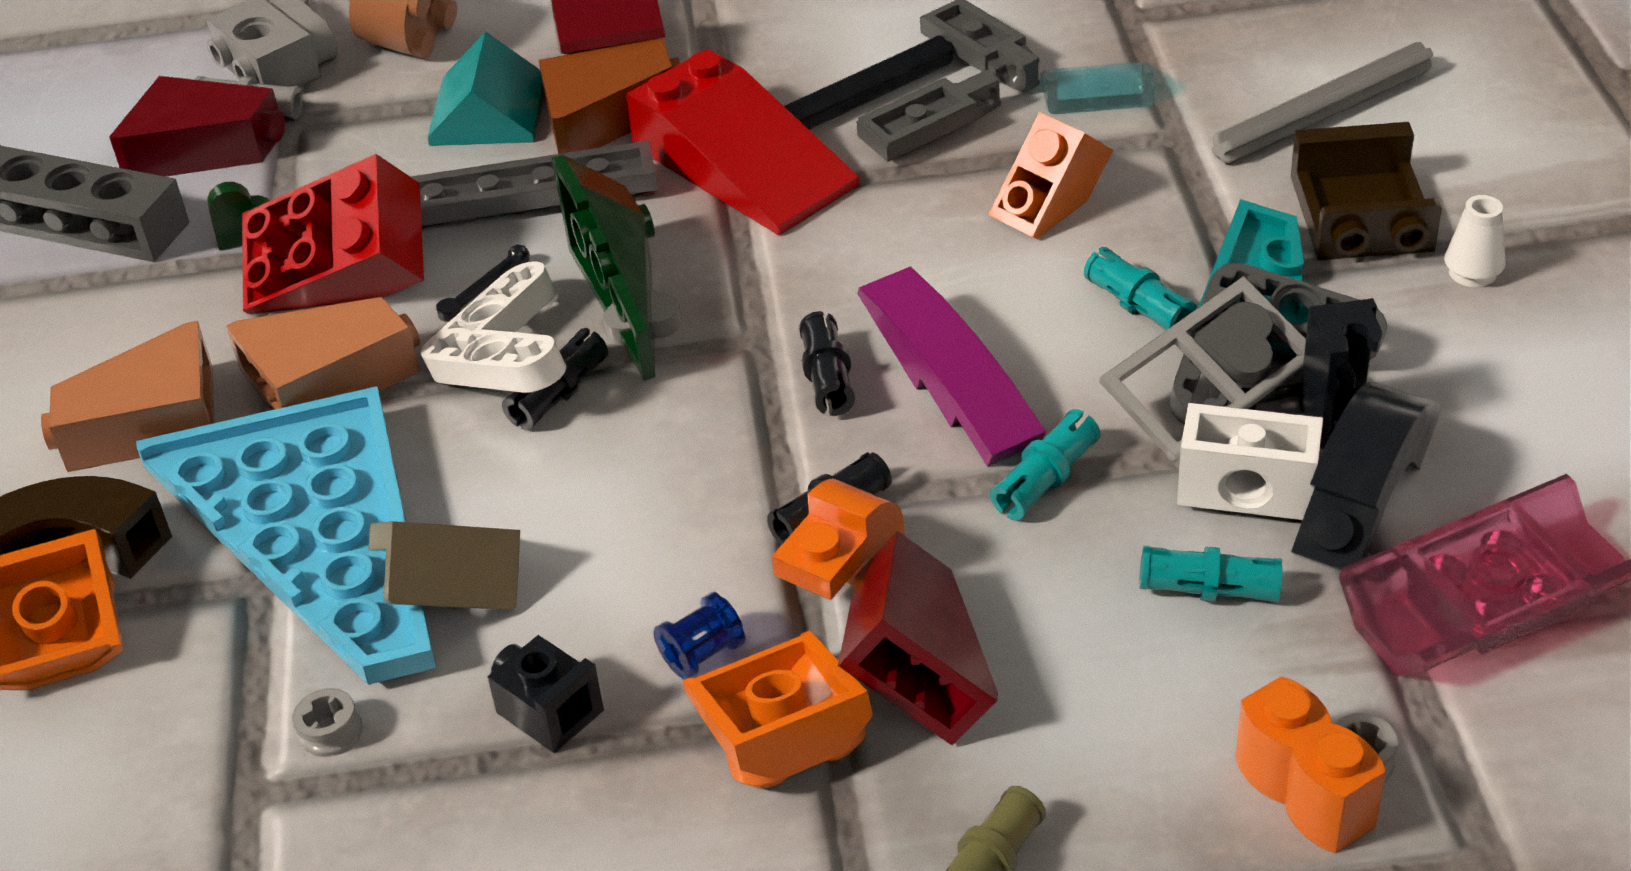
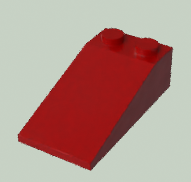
(736, 142)

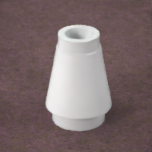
(1478, 243)

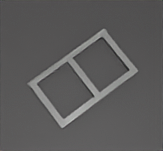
(1179, 335)

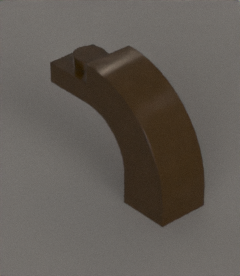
(120, 511)

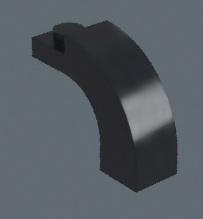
(1359, 469)

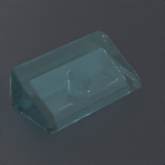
(1098, 87)

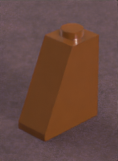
(589, 91)

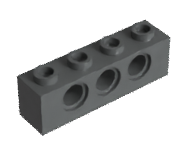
(89, 204)

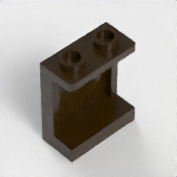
(1362, 192)

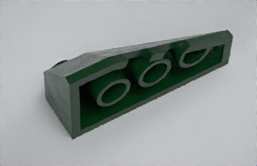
(611, 248)

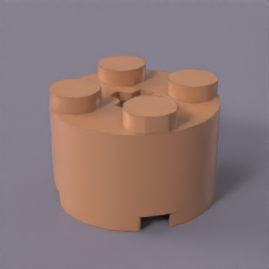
(402, 24)

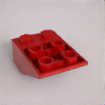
(334, 240)

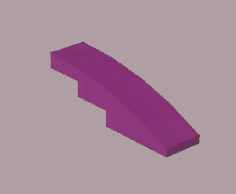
(952, 363)

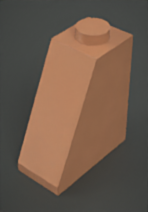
(325, 351)
(131, 398)

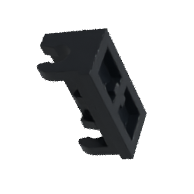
(1337, 358)

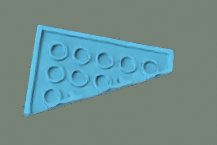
(296, 508)

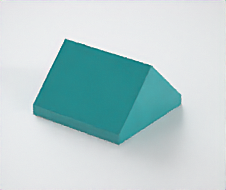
(488, 98)

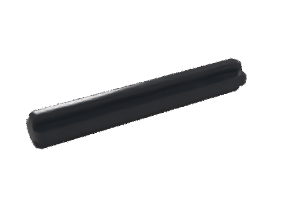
(872, 82)

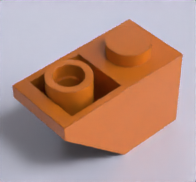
(1049, 177)

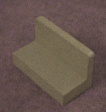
(448, 564)

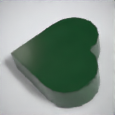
(225, 206)

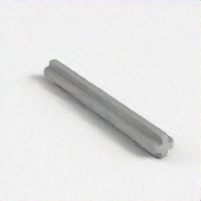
(1321, 102)

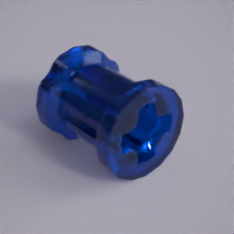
(713, 616)

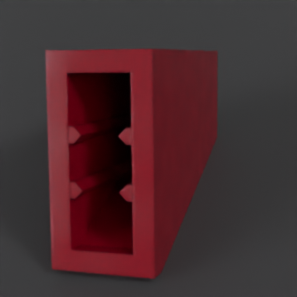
(197, 127)
(916, 640)

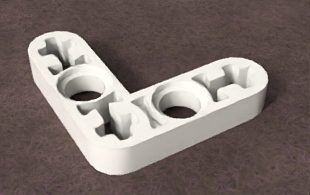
(483, 342)

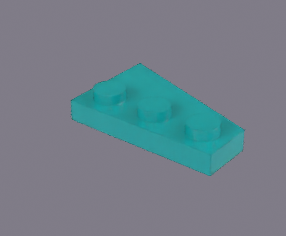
(1268, 242)

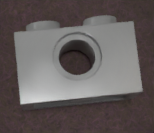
(262, 44)

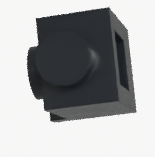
(535, 681)

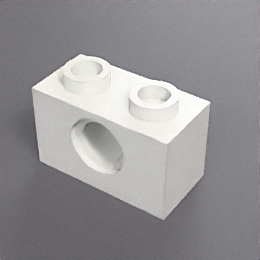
(1248, 460)

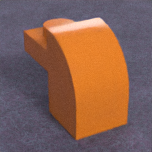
(836, 537)

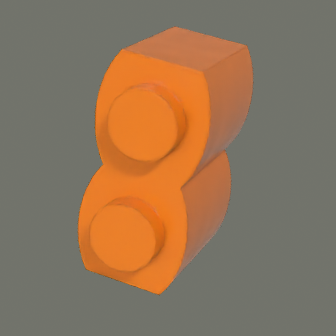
(1309, 764)

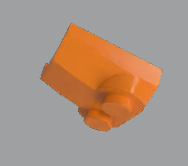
(56, 612)
(782, 710)

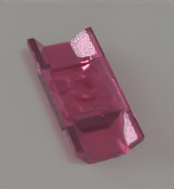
(1482, 579)

